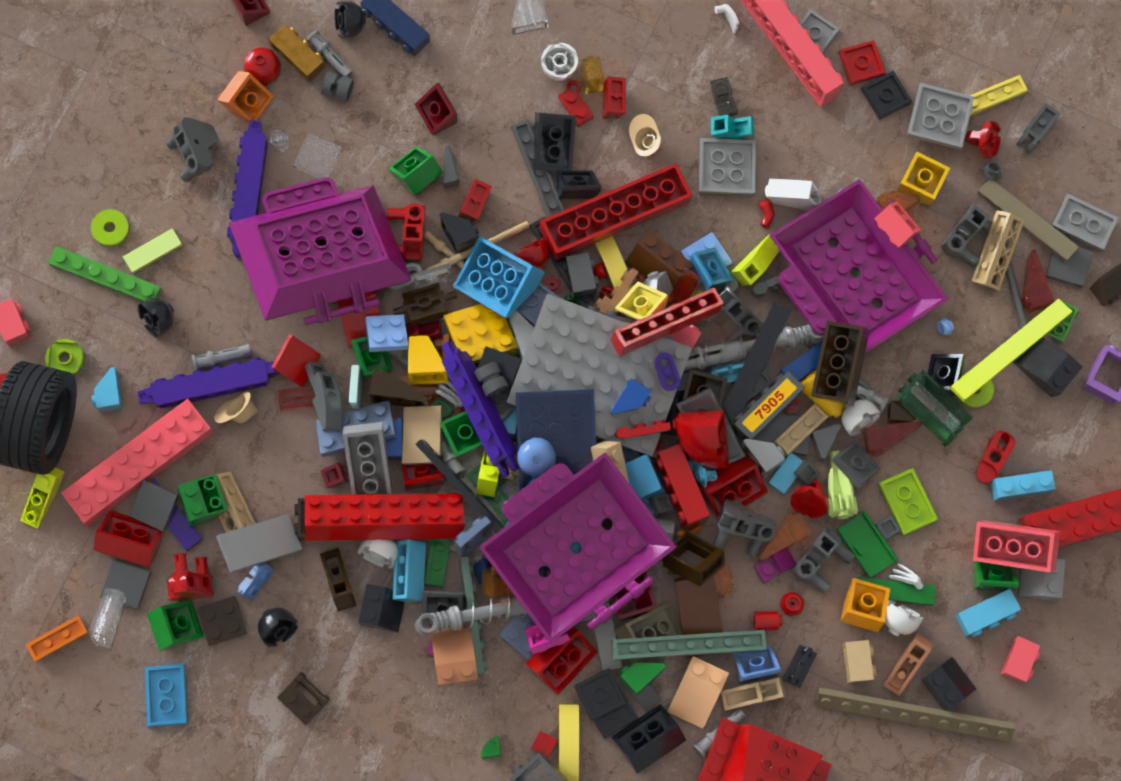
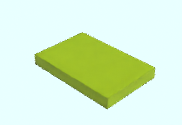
(908, 501)

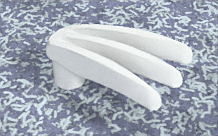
(729, 14)
(453, 398)
(910, 578)

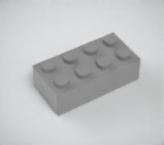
(367, 459)

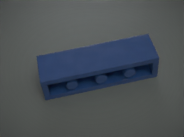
(397, 24)

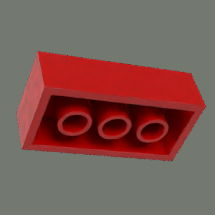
(682, 487)

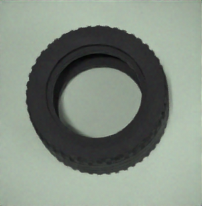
(35, 416)

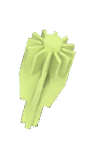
(840, 493)

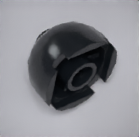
(349, 19)
(157, 315)
(276, 625)

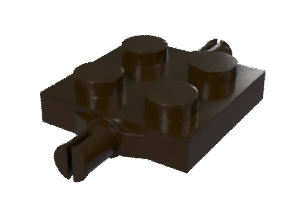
(425, 303)

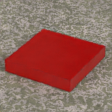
(862, 62)
(293, 359)

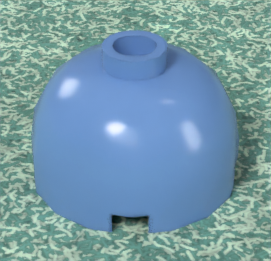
(536, 456)

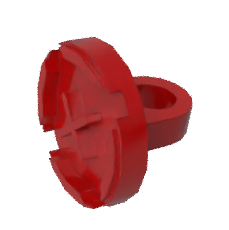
(986, 139)
(810, 500)

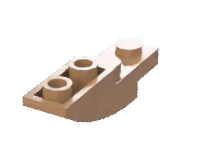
(618, 293)

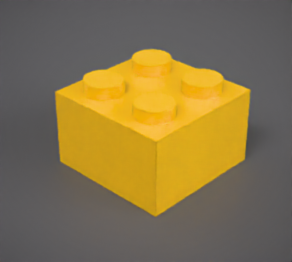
(923, 178)

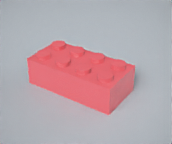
(1016, 546)

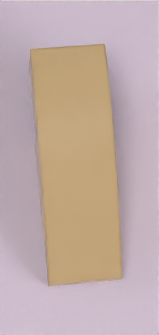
(753, 694)

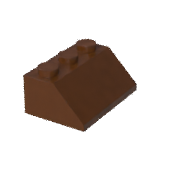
(654, 255)

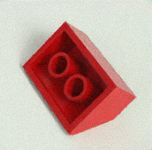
(737, 483)
(127, 539)
(562, 662)

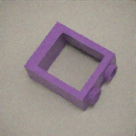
(1098, 388)

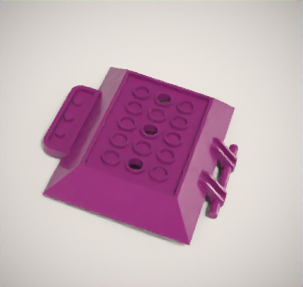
(316, 273)
(821, 276)
(566, 510)

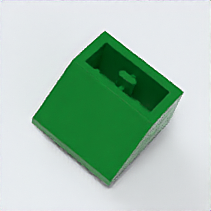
(201, 500)

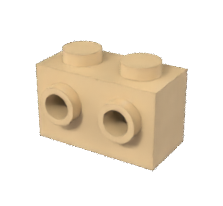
(859, 662)

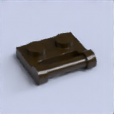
(298, 703)

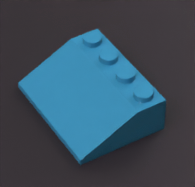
(497, 277)

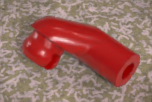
(769, 213)

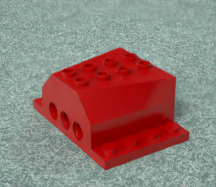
(758, 755)

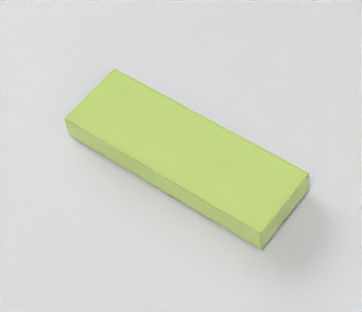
(152, 251)

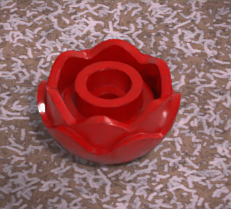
(792, 610)

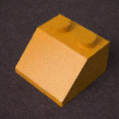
(865, 605)

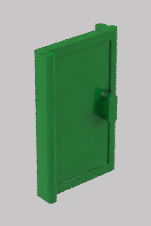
(868, 543)

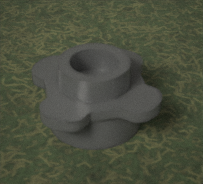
(991, 170)

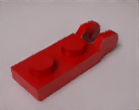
(641, 429)

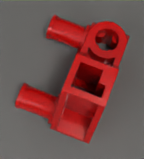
(413, 230)
(189, 585)

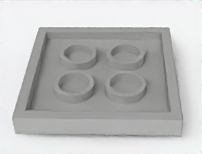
(940, 116)
(727, 166)

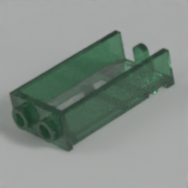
(933, 407)

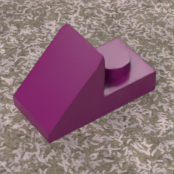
(775, 565)

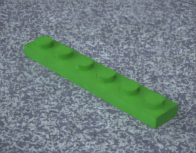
(103, 275)

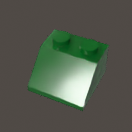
(416, 170)
(175, 625)
(639, 675)

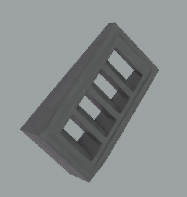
(450, 176)

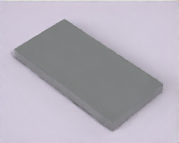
(259, 543)

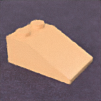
(698, 692)

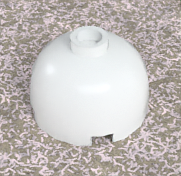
(559, 61)
(859, 416)
(379, 552)
(901, 619)

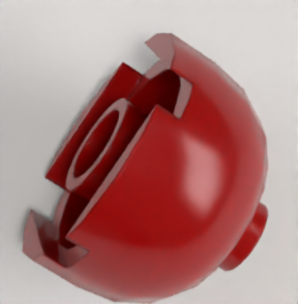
(263, 65)
(535, 253)

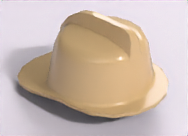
(645, 135)
(237, 409)

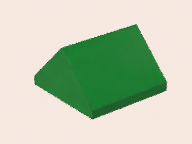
(370, 360)
(460, 434)
(994, 577)

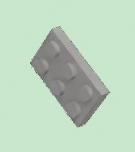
(1084, 222)

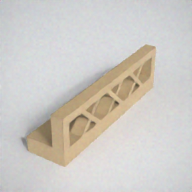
(995, 248)
(235, 503)

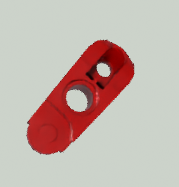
(988, 469)

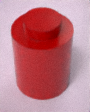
(767, 620)

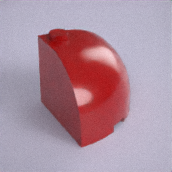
(704, 437)

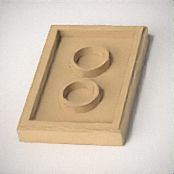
(421, 424)

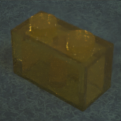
(591, 74)

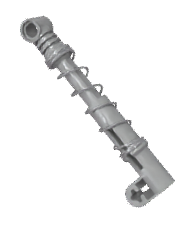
(736, 350)
(455, 618)

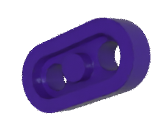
(666, 372)

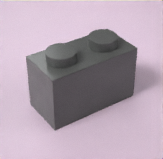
(581, 274)

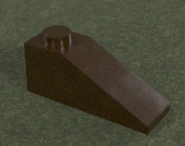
(338, 579)

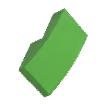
(1062, 329)

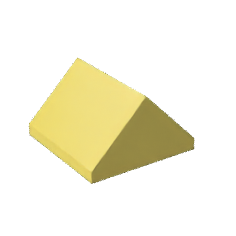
(642, 302)

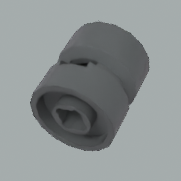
(343, 89)
(491, 380)

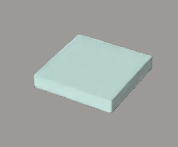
(356, 387)

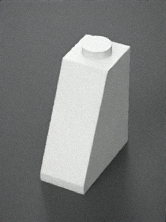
(793, 193)

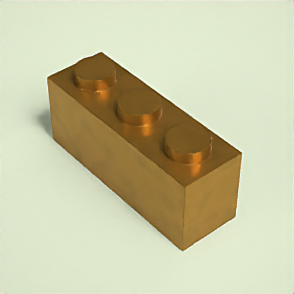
(297, 53)

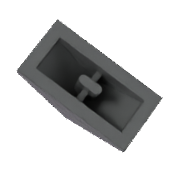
(823, 440)

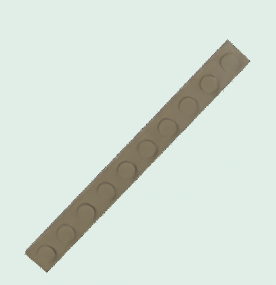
(915, 714)

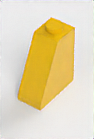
(424, 362)

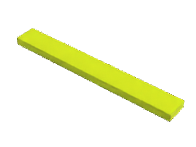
(1011, 350)

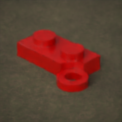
(575, 104)

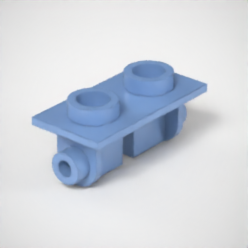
(250, 587)

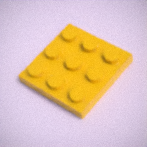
(479, 327)

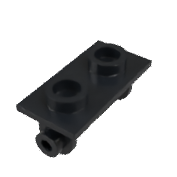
(800, 666)

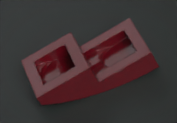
(432, 330)
(335, 474)

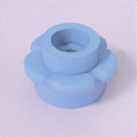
(945, 327)

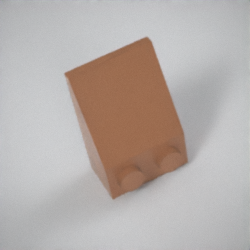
(454, 657)

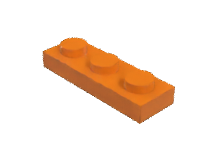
(57, 638)

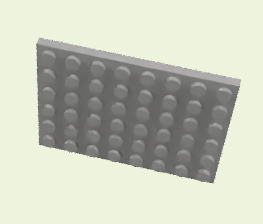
(575, 353)

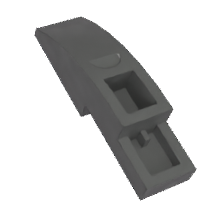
(327, 398)

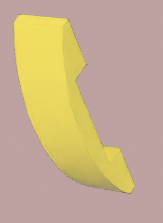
(612, 260)
(569, 741)

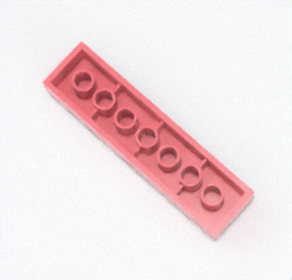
(797, 48)
(137, 461)

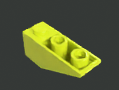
(755, 262)
(487, 477)
(41, 496)

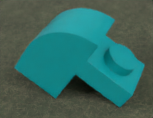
(729, 128)

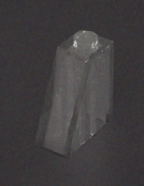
(529, 16)
(107, 618)

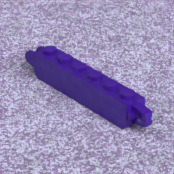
(249, 177)
(208, 384)
(480, 409)

